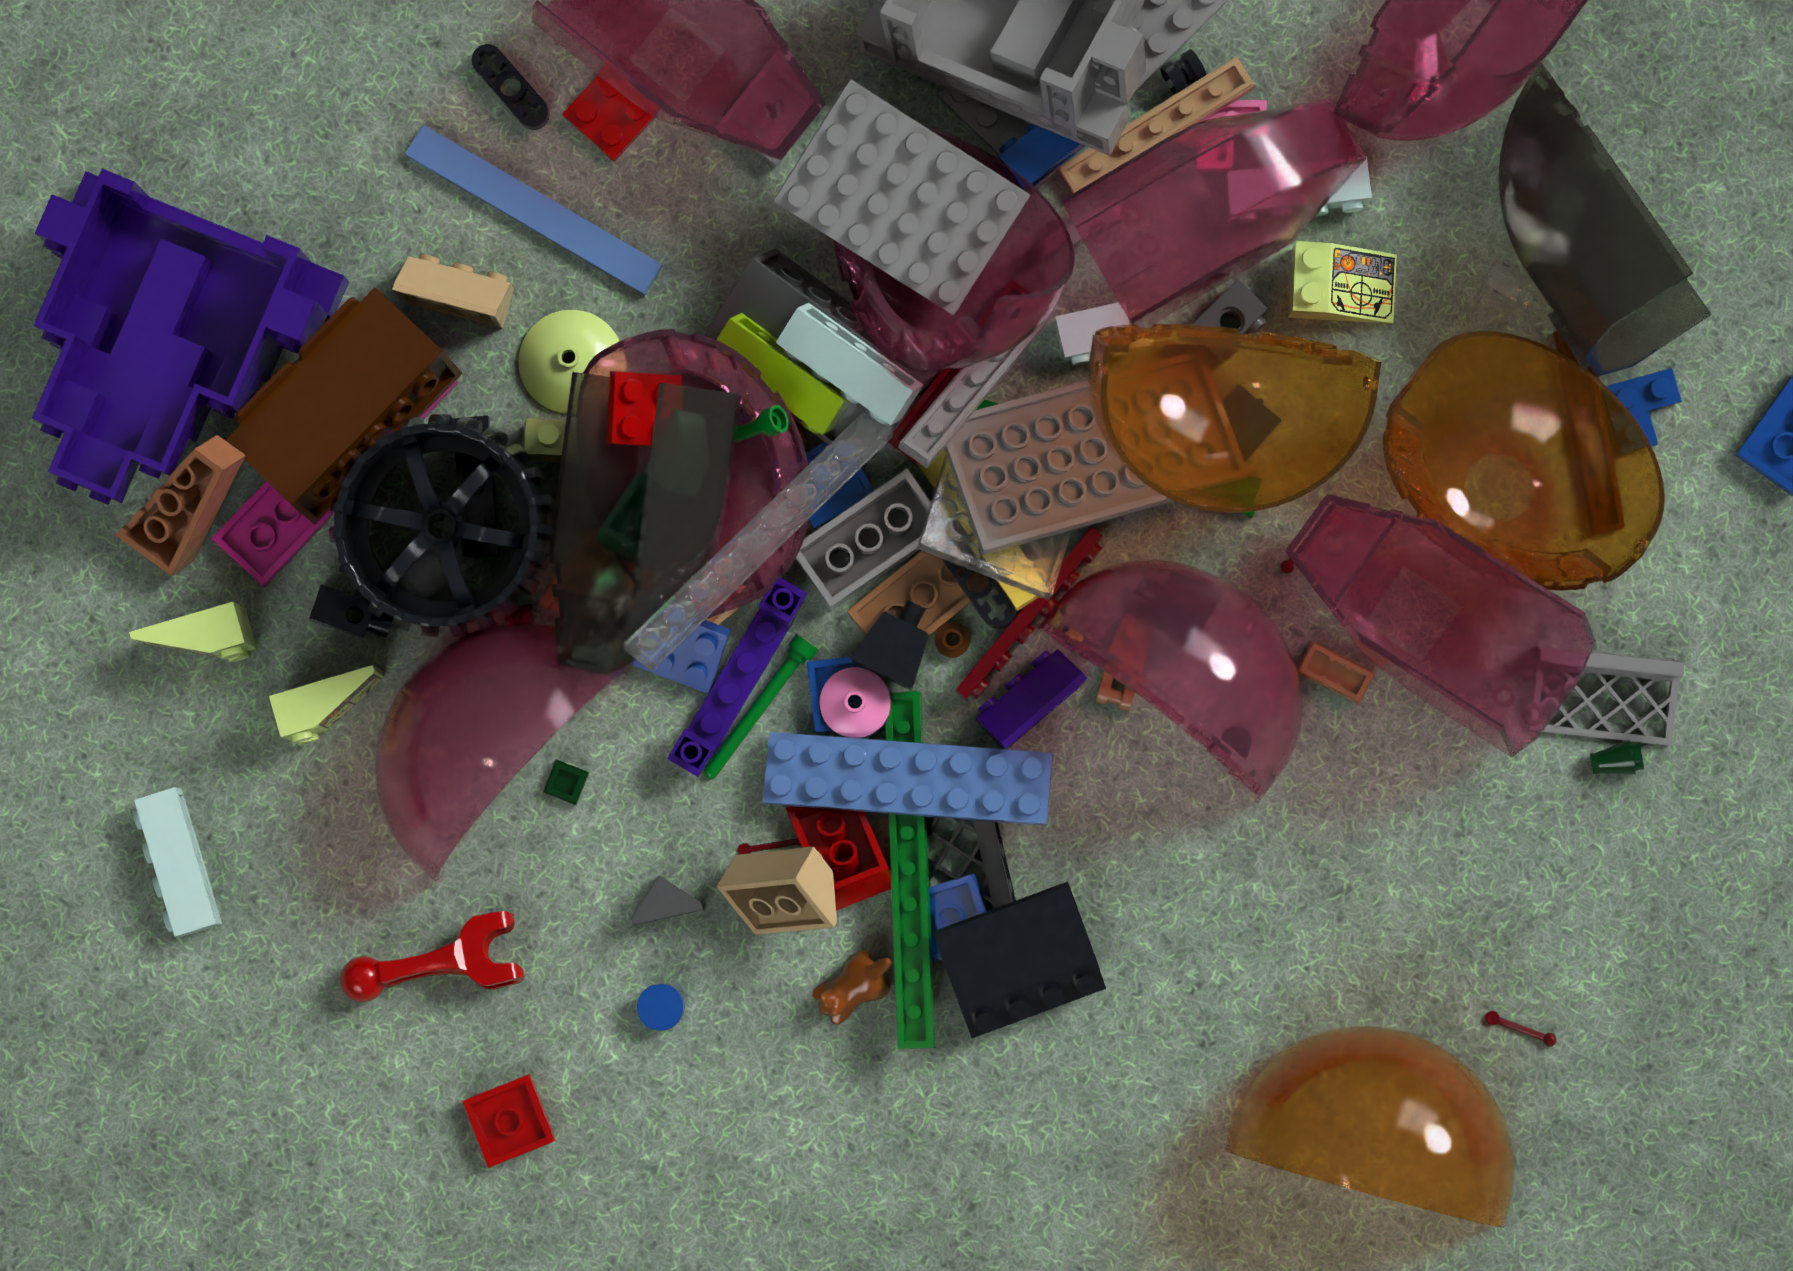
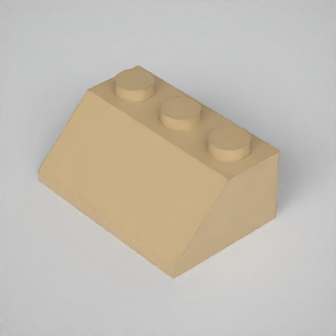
(454, 290)
(781, 890)

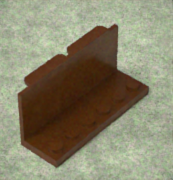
(351, 382)

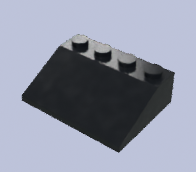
(1019, 959)

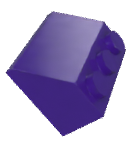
(1030, 698)

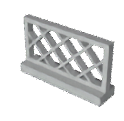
(1633, 667)

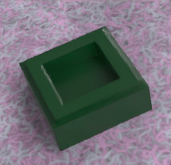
(566, 782)

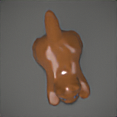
(858, 983)

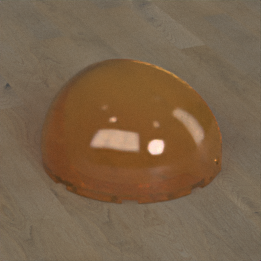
(1229, 413)
(1525, 459)
(1382, 1120)

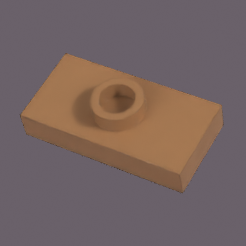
(1335, 672)

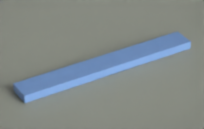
(534, 210)

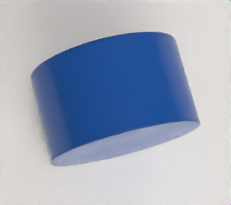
(660, 1007)

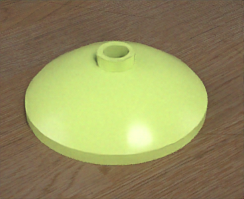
(543, 351)

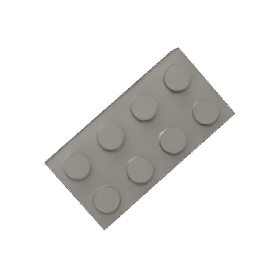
(865, 540)

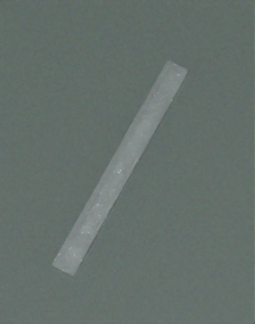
(757, 541)

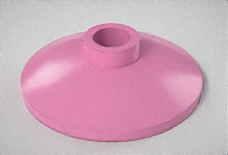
(858, 721)

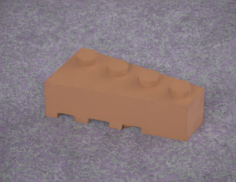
(183, 509)

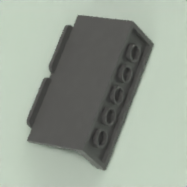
(769, 296)

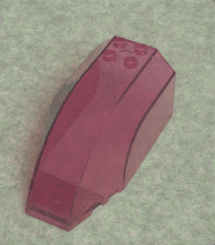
(1448, 62)
(693, 65)
(1211, 203)
(1446, 618)

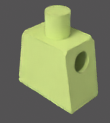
(543, 439)

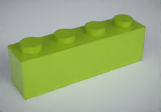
(805, 396)

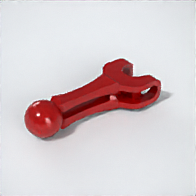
(365, 977)

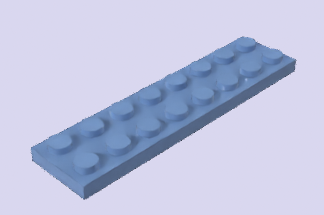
(908, 778)

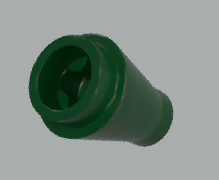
(1618, 759)

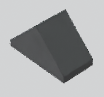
(665, 901)

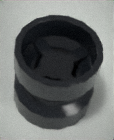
(1183, 71)

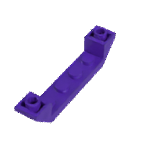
(738, 677)

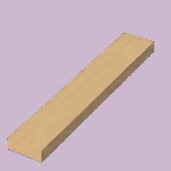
(1166, 119)

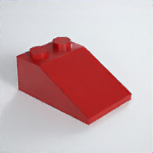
(848, 849)

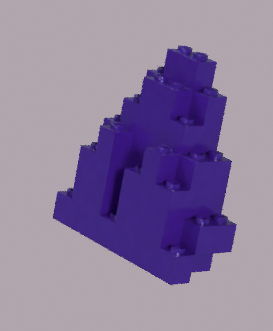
(159, 328)

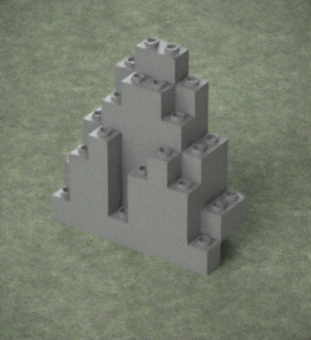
(1035, 59)

